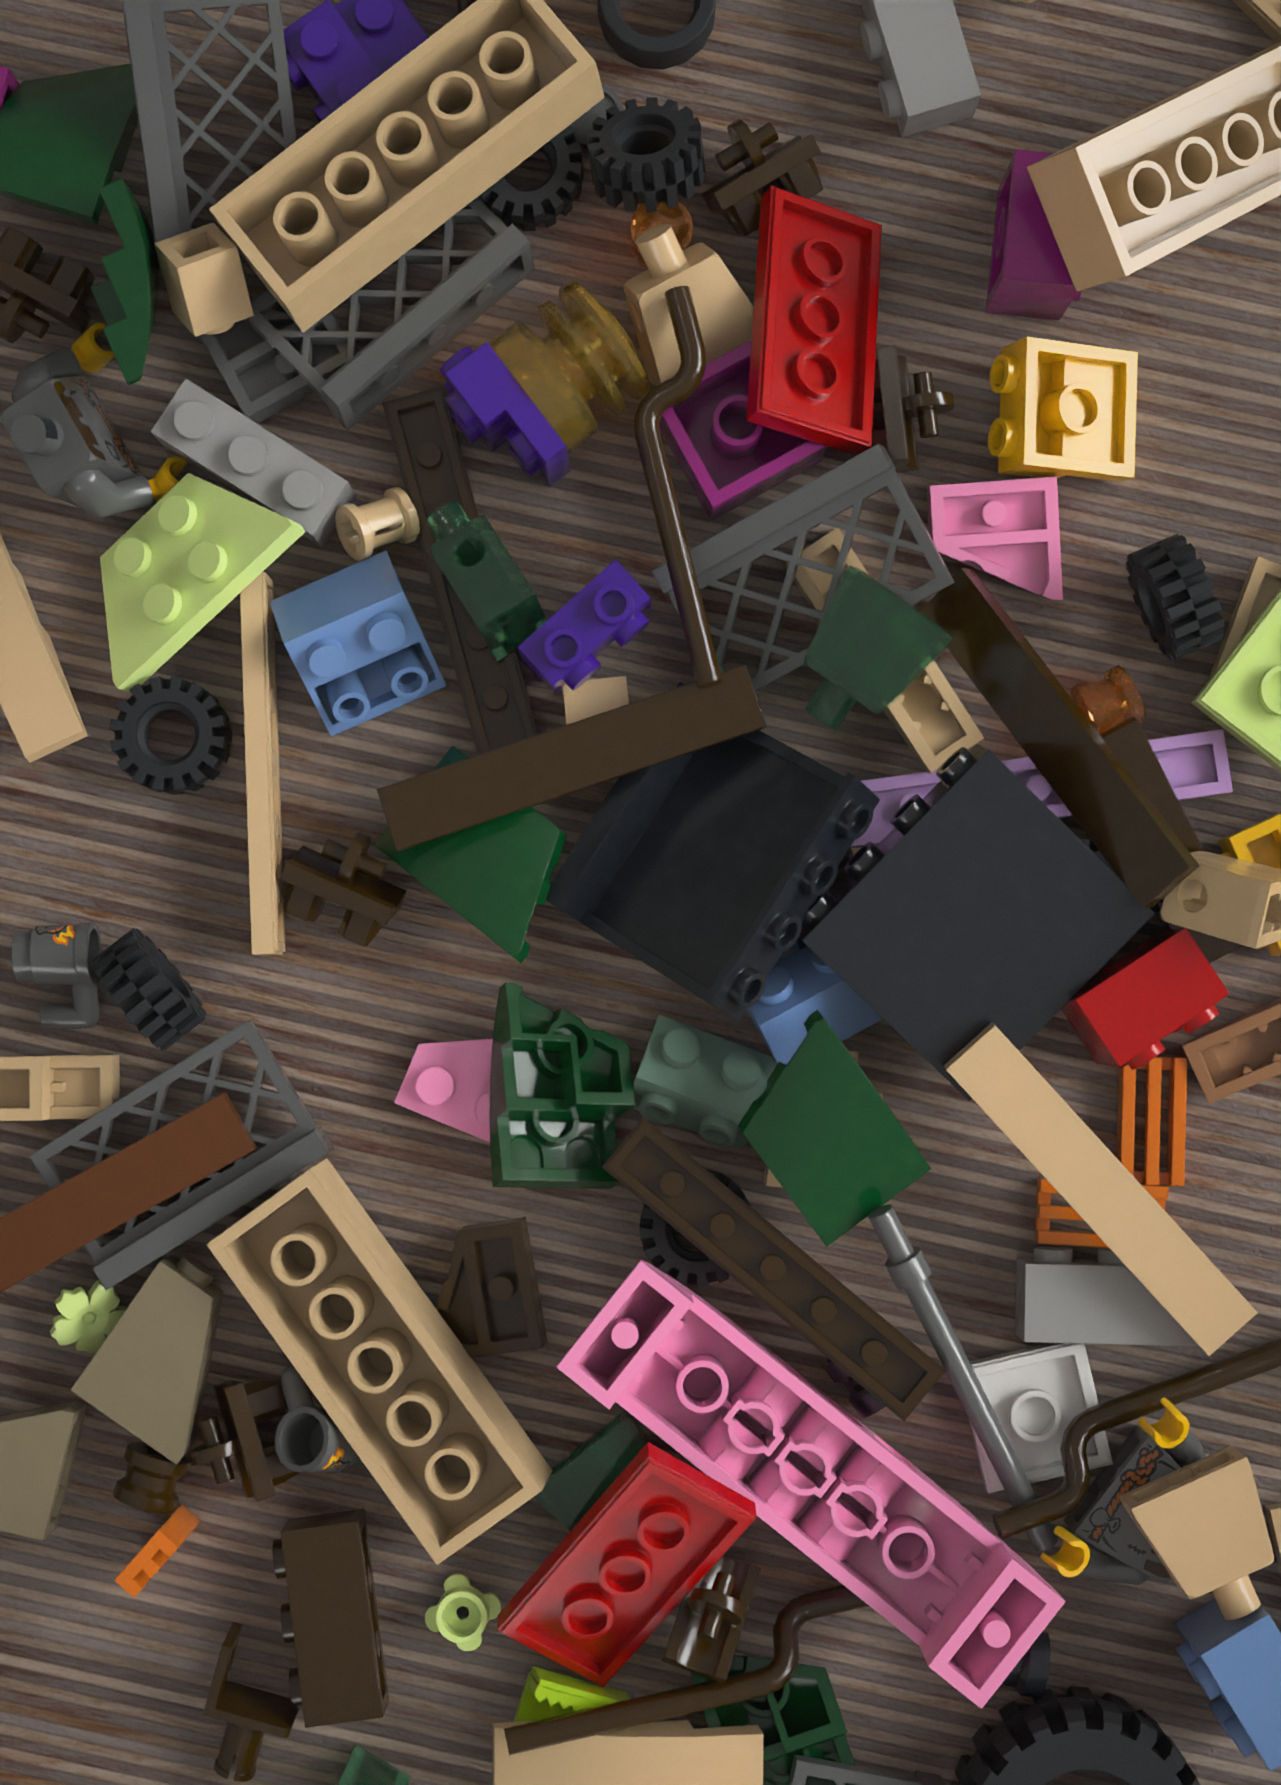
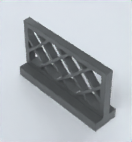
(158, 111)
(414, 335)
(791, 519)
(226, 1189)

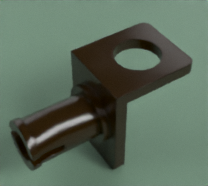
(247, 1714)

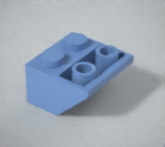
(357, 643)
(794, 991)
(1243, 1669)

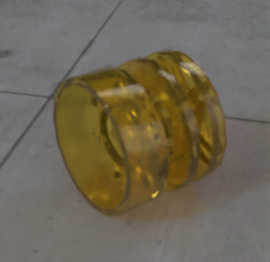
(573, 363)

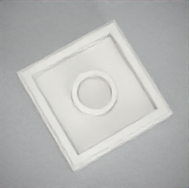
(1035, 1400)

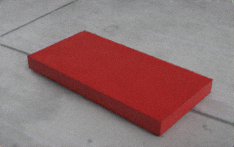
(814, 322)
(626, 1565)

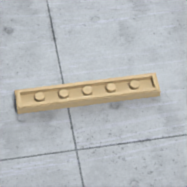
(262, 768)
(1100, 1189)

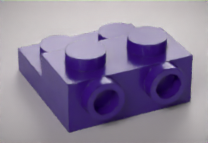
(348, 47)
(495, 407)
(596, 616)

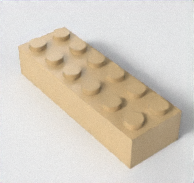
(408, 153)
(1166, 172)
(381, 1361)

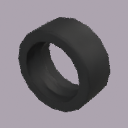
(656, 51)

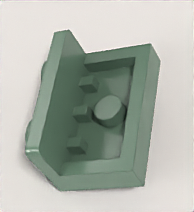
(699, 1081)

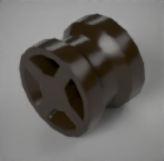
(149, 1479)

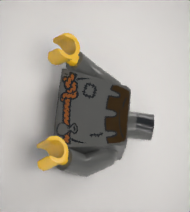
(71, 438)
(1112, 1542)

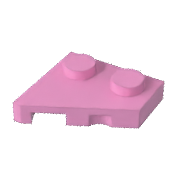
(1001, 530)
(451, 1084)

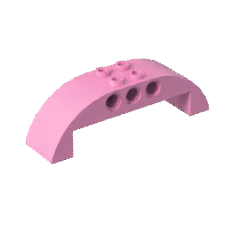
(815, 1477)

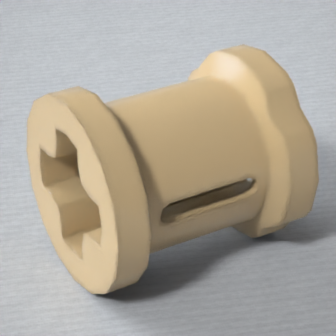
(377, 523)

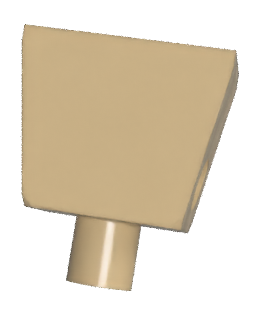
(719, 301)
(1228, 900)
(1207, 1528)

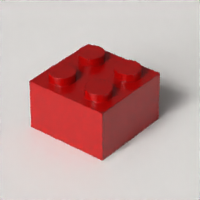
(1144, 998)

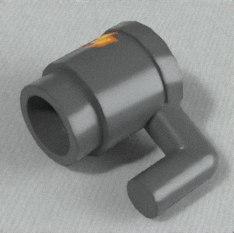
(61, 958)
(307, 1435)

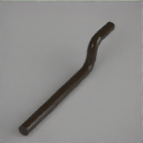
(661, 487)
(1120, 1411)
(696, 1696)

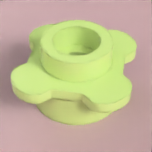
(463, 1631)

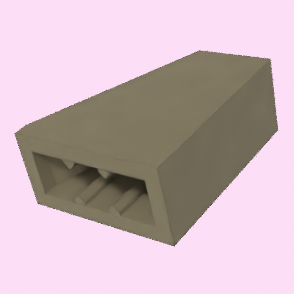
(158, 1358)
(37, 1466)

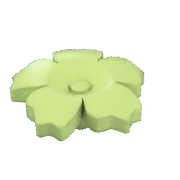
(86, 1318)

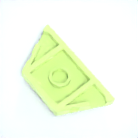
(182, 570)

